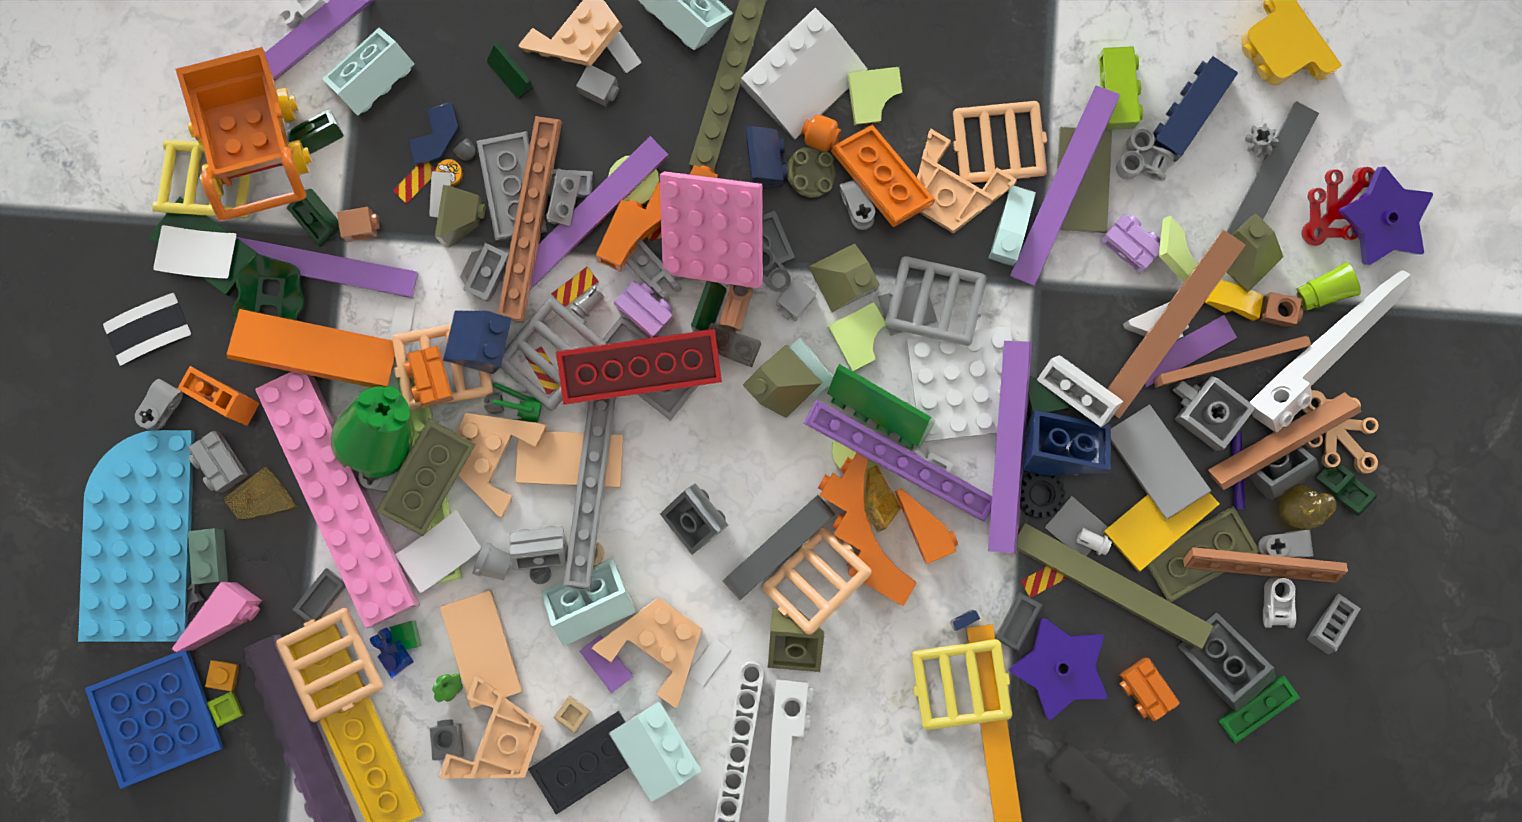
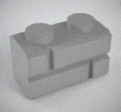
(217, 462)
(538, 548)

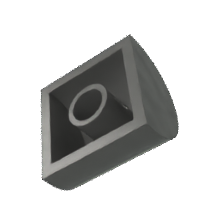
(1284, 473)
(694, 518)

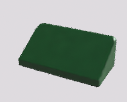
(509, 71)
(316, 131)
(315, 217)
(708, 306)

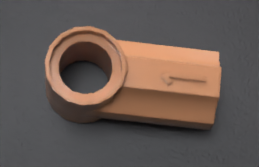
(735, 309)

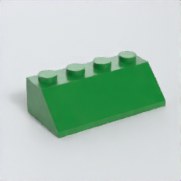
(879, 406)

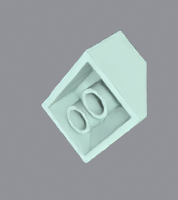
(690, 19)
(369, 71)
(582, 611)
(655, 752)

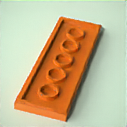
(311, 349)

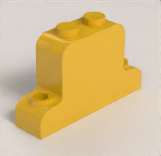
(1287, 44)

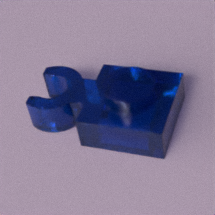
(393, 655)

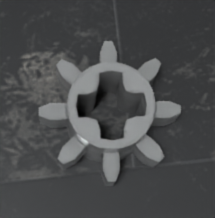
(1261, 133)

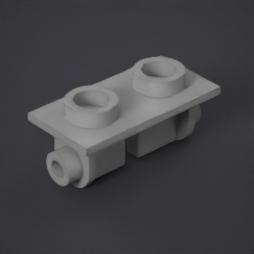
(563, 198)

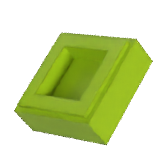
(225, 709)

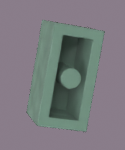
(207, 556)

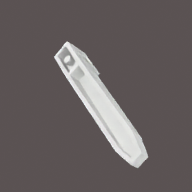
(1297, 378)
(782, 730)

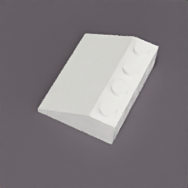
(802, 73)

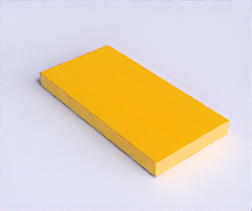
(1145, 534)

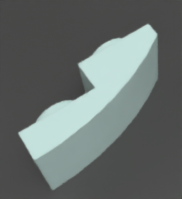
(801, 349)

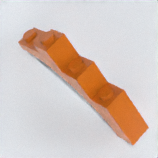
(635, 223)
(854, 529)

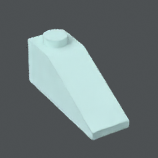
(1012, 226)

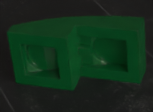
(1346, 488)

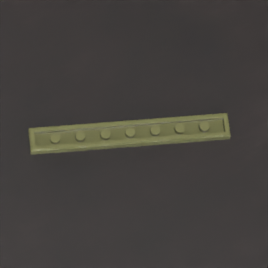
(1113, 586)

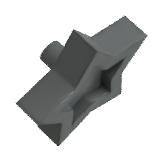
(193, 597)

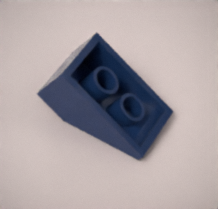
(1066, 445)

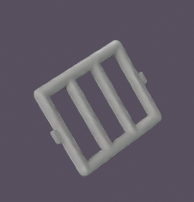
(942, 332)
(518, 342)

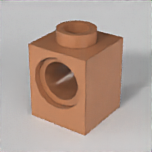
(358, 224)
(1270, 313)

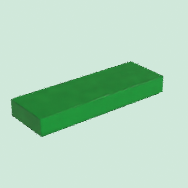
(1259, 710)

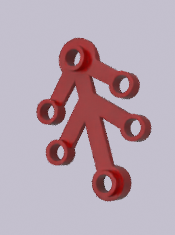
(1333, 206)

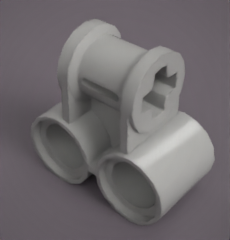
(1145, 158)

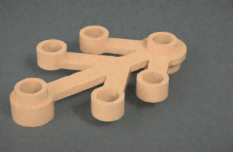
(1340, 433)

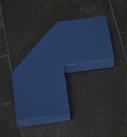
(434, 146)

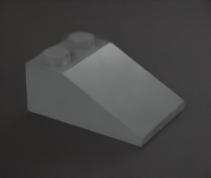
(1230, 664)

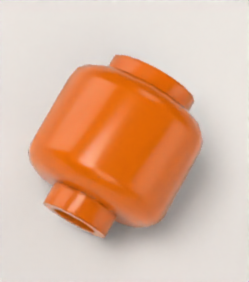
(821, 132)

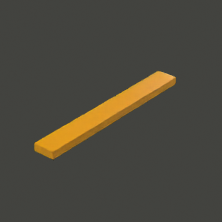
(995, 737)

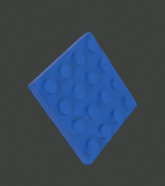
(154, 718)

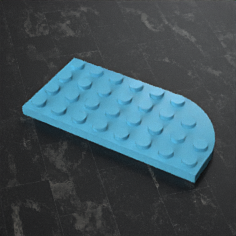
(137, 540)

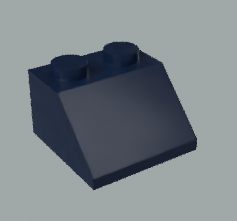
(764, 157)
(477, 340)

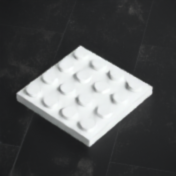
(958, 382)

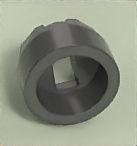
(465, 150)
(492, 408)
(542, 578)

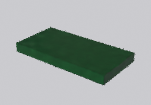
(241, 252)

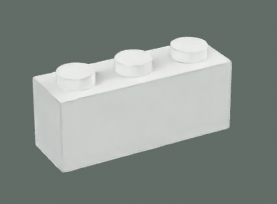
(1080, 390)

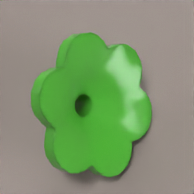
(447, 687)

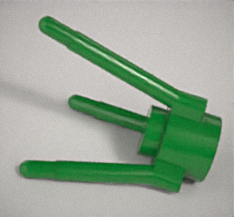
(528, 410)

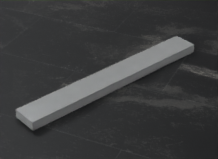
(589, 494)

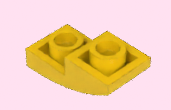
(1234, 298)

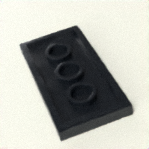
(580, 765)

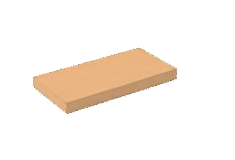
(559, 457)
(481, 644)

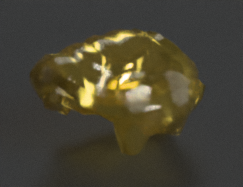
(1306, 508)

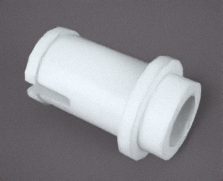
(1094, 541)

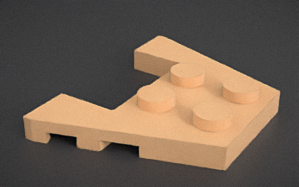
(580, 37)
(954, 197)
(491, 440)
(664, 636)
(506, 742)

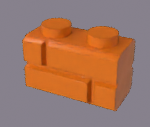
(429, 377)
(1148, 690)

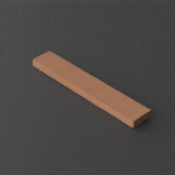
(1231, 361)
(1284, 441)
(1265, 565)

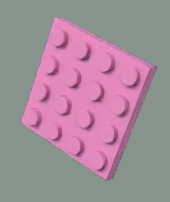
(712, 229)

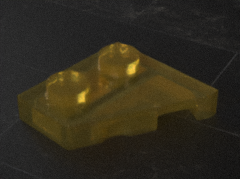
(259, 496)
(880, 501)

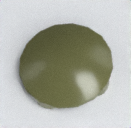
(811, 172)

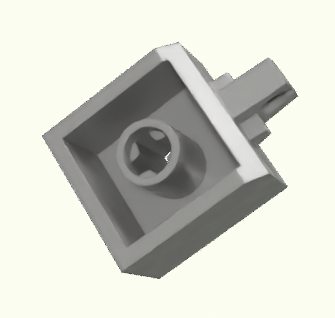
(1197, 413)

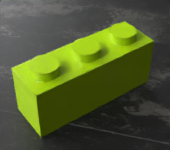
(1118, 75)

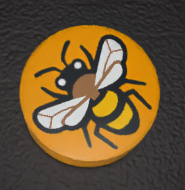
(452, 167)

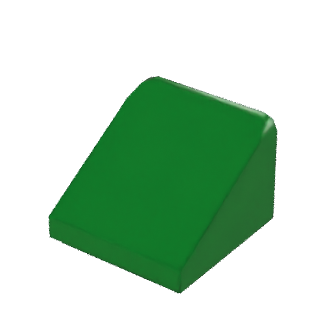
(407, 634)

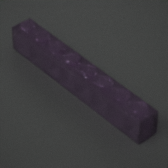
(300, 737)

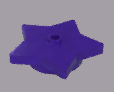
(1387, 217)
(1041, 668)

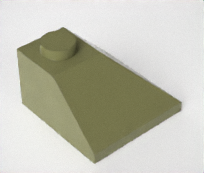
(458, 215)
(1258, 255)
(844, 277)
(782, 382)
(792, 647)

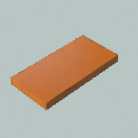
(882, 175)

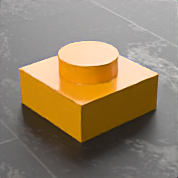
(222, 675)

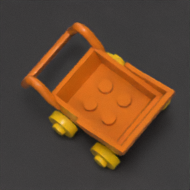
(241, 126)

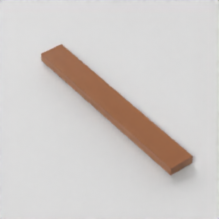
(529, 218)
(1175, 318)

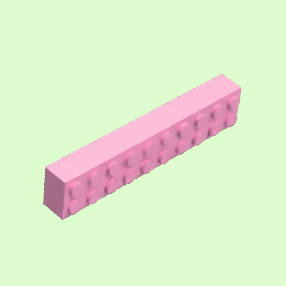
(337, 499)

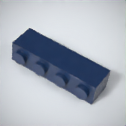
(1195, 106)

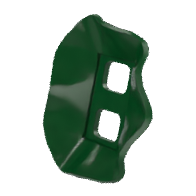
(250, 282)

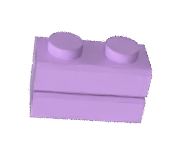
(1132, 242)
(644, 309)

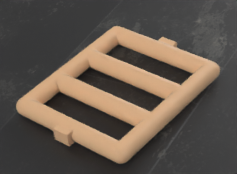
(1009, 111)
(424, 337)
(826, 608)
(364, 662)

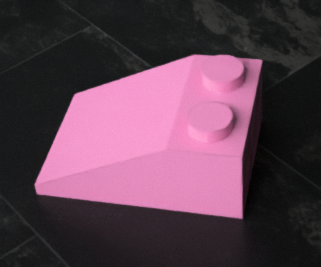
(223, 611)

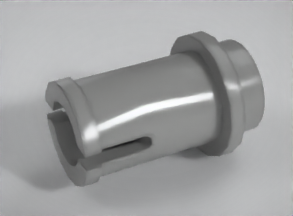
(587, 302)

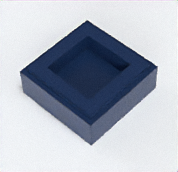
(964, 620)

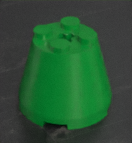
(373, 433)

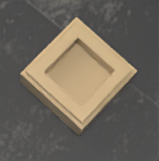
(572, 714)

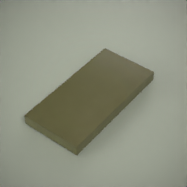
(1090, 204)
(425, 477)
(1219, 532)

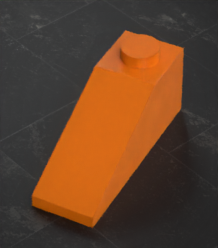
(218, 396)
(929, 533)

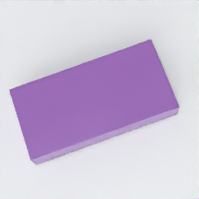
(612, 673)

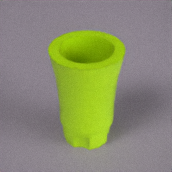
(1329, 287)

